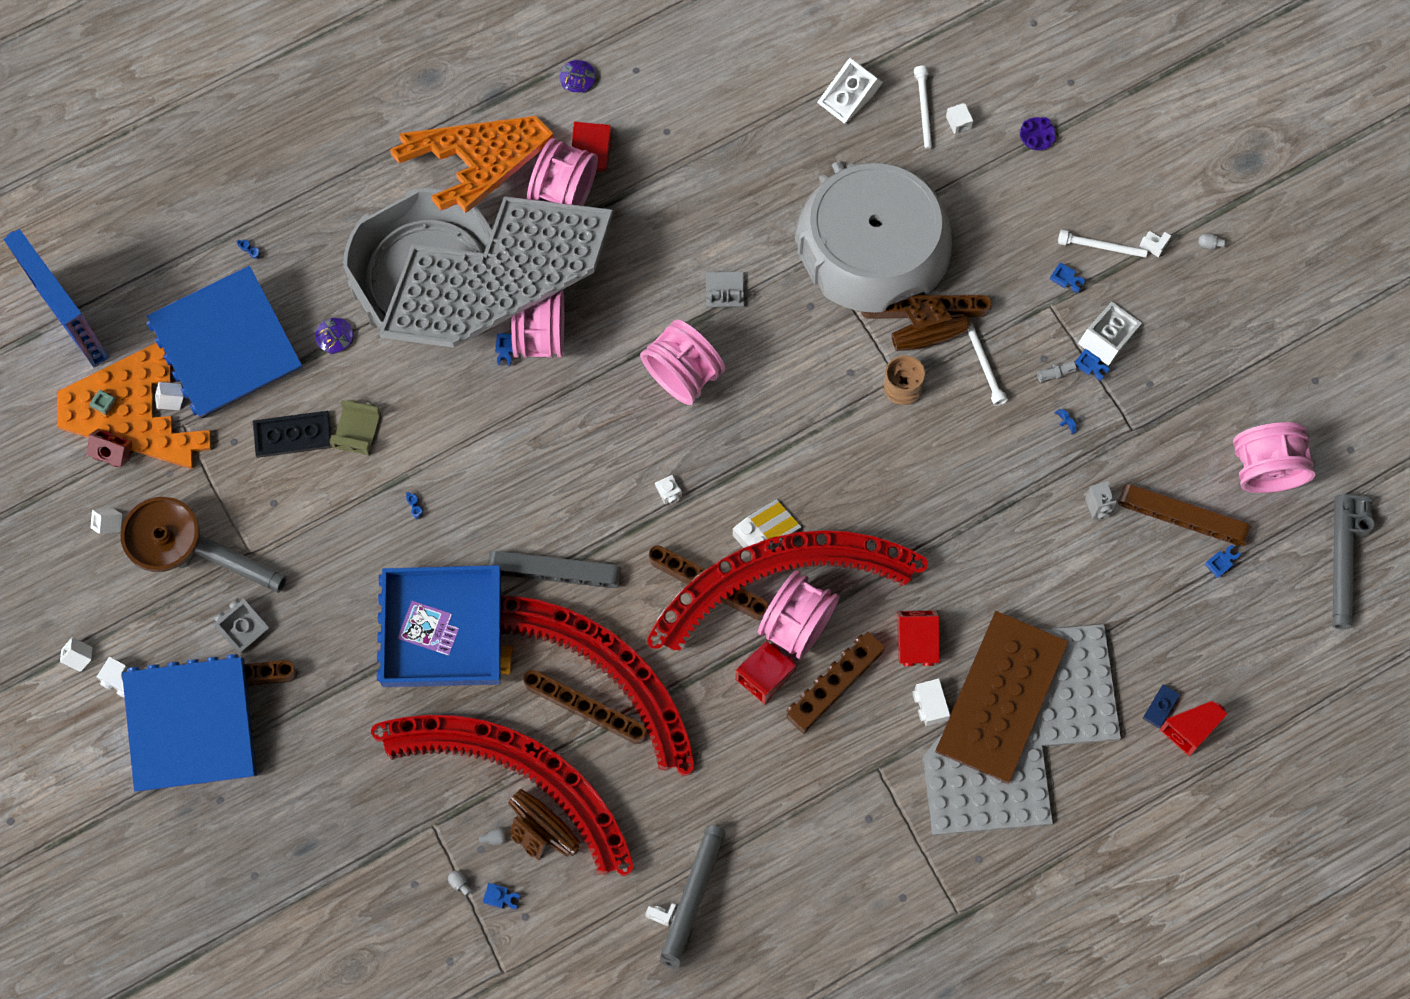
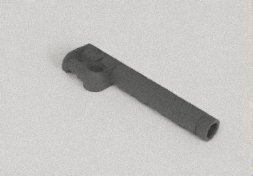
(1348, 515)
(239, 564)
(687, 909)

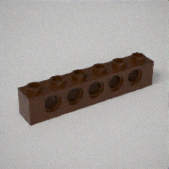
(873, 651)

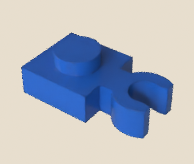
(1065, 276)
(504, 348)
(1089, 362)
(1221, 562)
(497, 896)

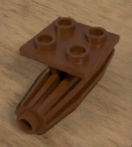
(929, 326)
(539, 826)

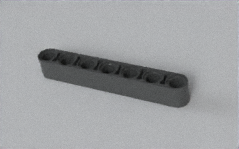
(556, 569)

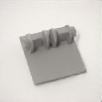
(724, 289)

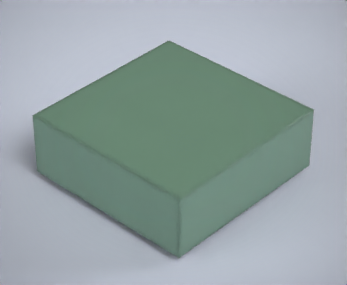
(102, 402)

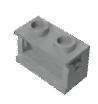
(1099, 501)

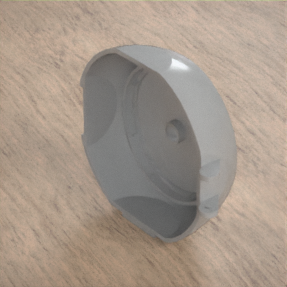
(383, 241)
(868, 264)

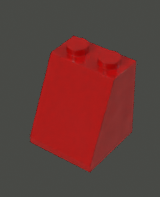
(594, 139)
(918, 637)
(765, 671)
(1193, 726)

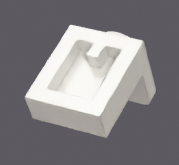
(668, 490)
(658, 914)

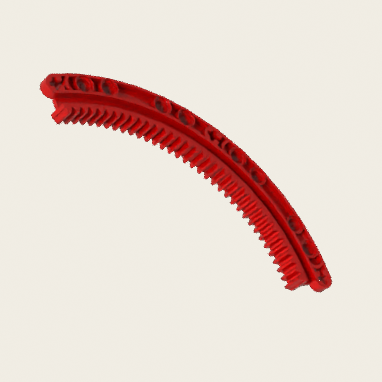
(839, 548)
(646, 693)
(462, 734)

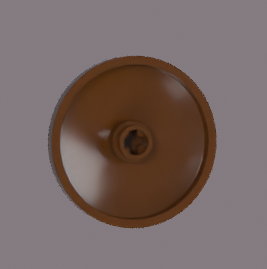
(160, 534)

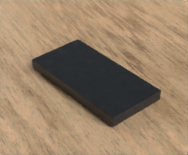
(292, 434)

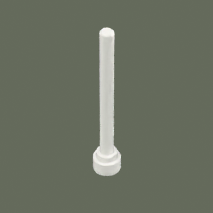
(921, 74)
(1067, 238)
(998, 396)

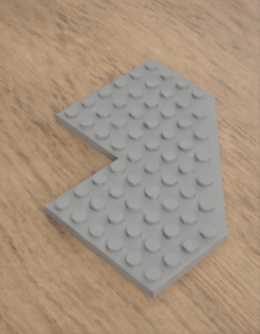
(529, 256)
(1074, 711)

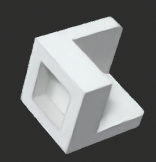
(959, 118)
(1154, 243)
(169, 396)
(106, 521)
(76, 654)

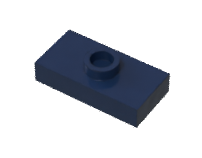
(1161, 706)

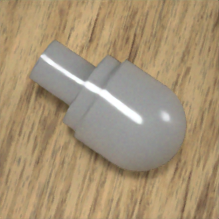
(1210, 241)
(494, 836)
(459, 882)

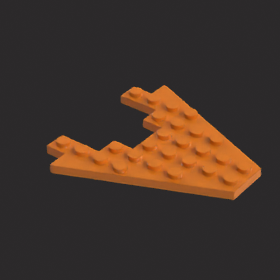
(488, 148)
(133, 413)

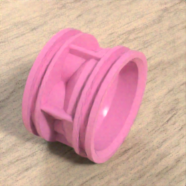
(562, 174)
(540, 328)
(682, 361)
(1274, 457)
(798, 615)

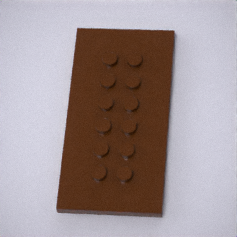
(1001, 697)

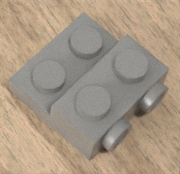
(240, 624)

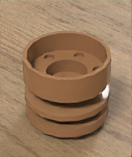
(904, 371)

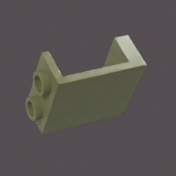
(356, 427)

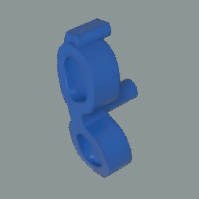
(245, 246)
(1065, 416)
(413, 501)

